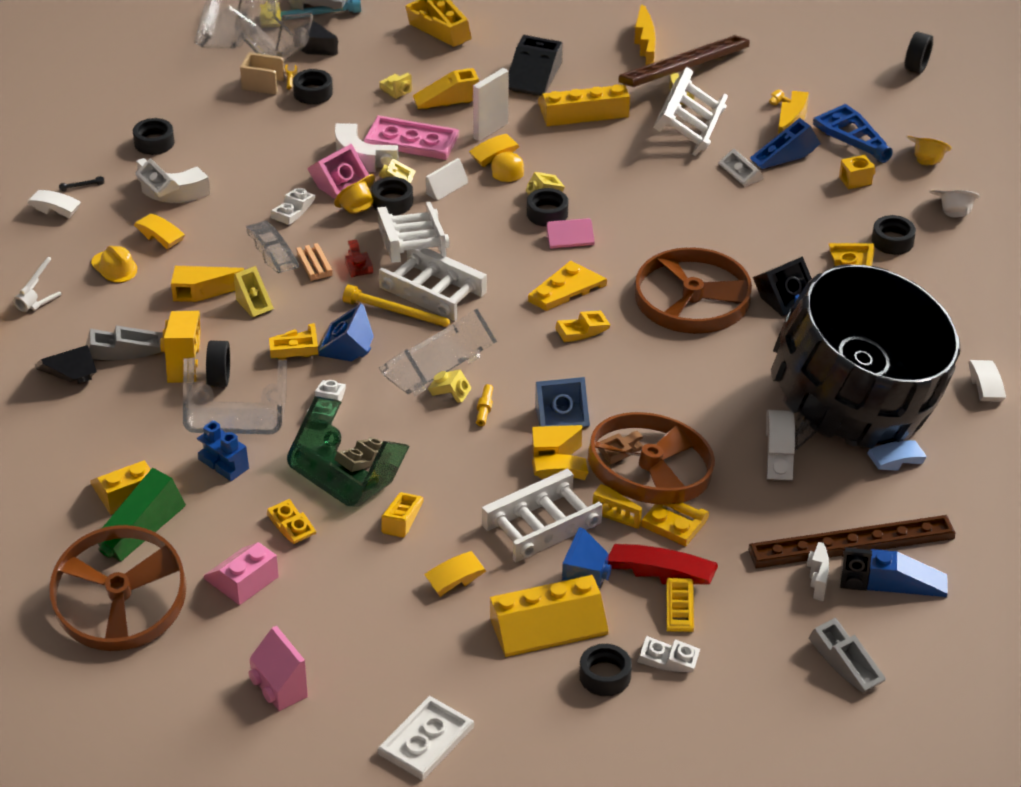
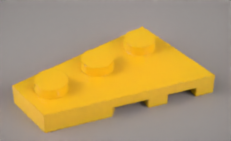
(852, 253)
(565, 283)

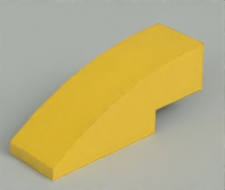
(793, 111)

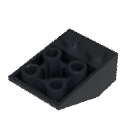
(534, 65)

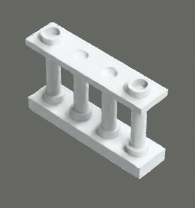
(672, 106)
(411, 232)
(441, 267)
(536, 496)

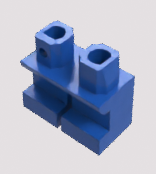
(223, 451)

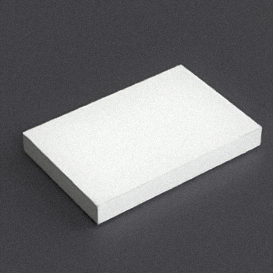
(490, 104)
(425, 738)

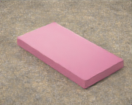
(413, 137)

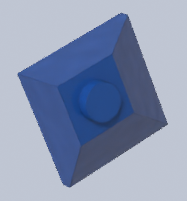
(348, 336)
(585, 559)

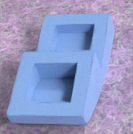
(893, 454)

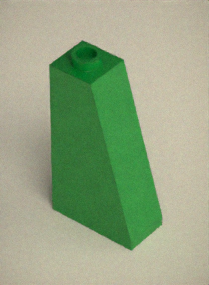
(149, 507)

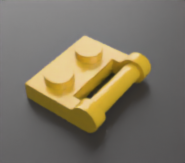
(673, 525)

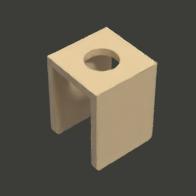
(261, 73)

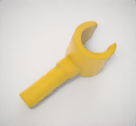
(290, 74)
(778, 96)

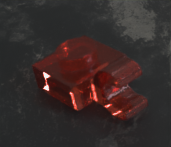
(356, 262)

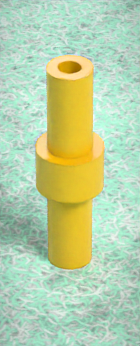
(484, 405)

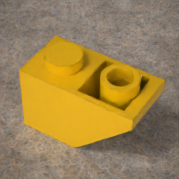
(556, 440)

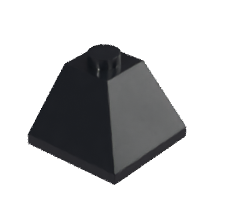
(782, 284)
(69, 365)

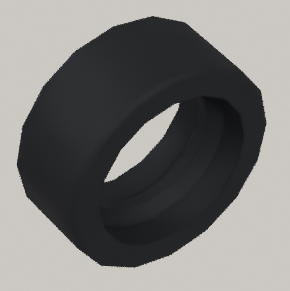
(918, 52)
(312, 95)
(151, 127)
(393, 185)
(547, 196)
(894, 224)
(218, 363)
(605, 654)

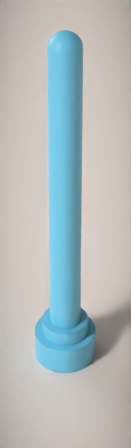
(351, 5)

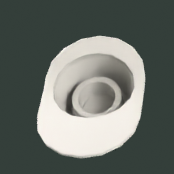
(956, 202)

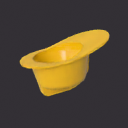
(929, 150)
(356, 196)
(115, 264)

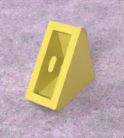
(252, 292)

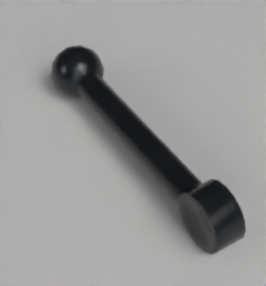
(98, 180)

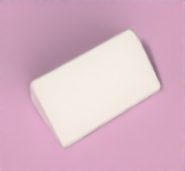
(740, 168)
(156, 179)
(446, 180)

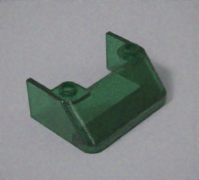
(314, 455)

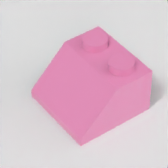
(338, 171)
(244, 572)
(279, 670)

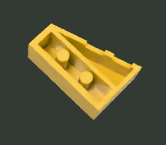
(439, 20)
(180, 341)

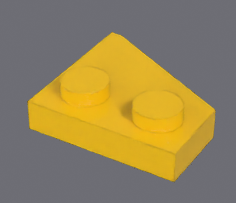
(294, 343)

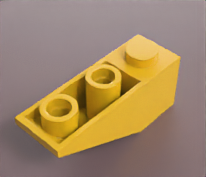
(448, 90)
(201, 282)

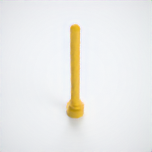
(354, 295)

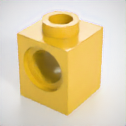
(856, 172)

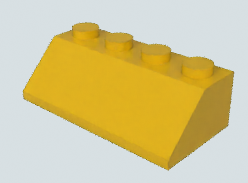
(585, 105)
(548, 615)

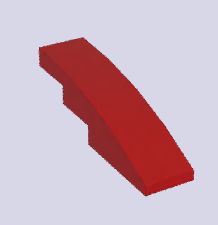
(661, 563)

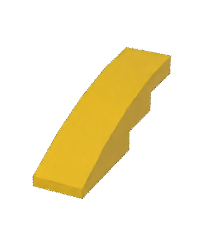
(645, 35)

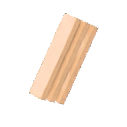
(319, 253)

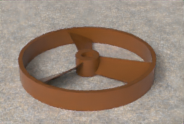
(695, 290)
(667, 487)
(119, 586)

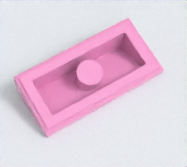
(570, 233)

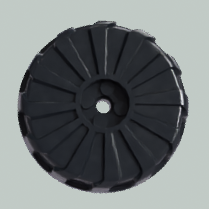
(865, 355)

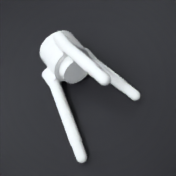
(28, 297)

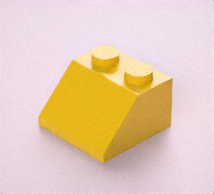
(119, 484)

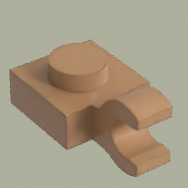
(627, 443)

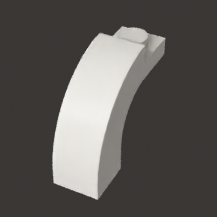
(371, 155)
(193, 185)
(781, 444)

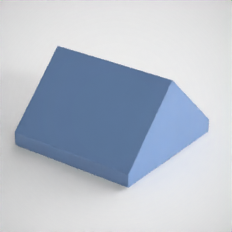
(562, 402)

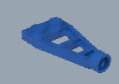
(842, 116)

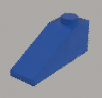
(789, 145)
(901, 574)

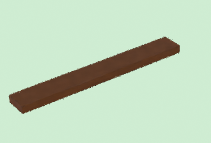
(681, 61)
(869, 537)

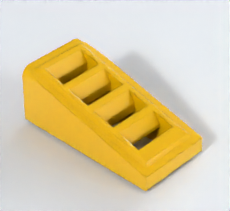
(612, 506)
(399, 517)
(679, 589)

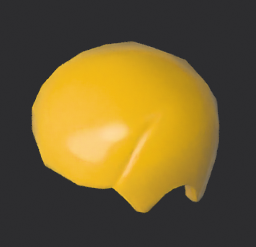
(507, 167)

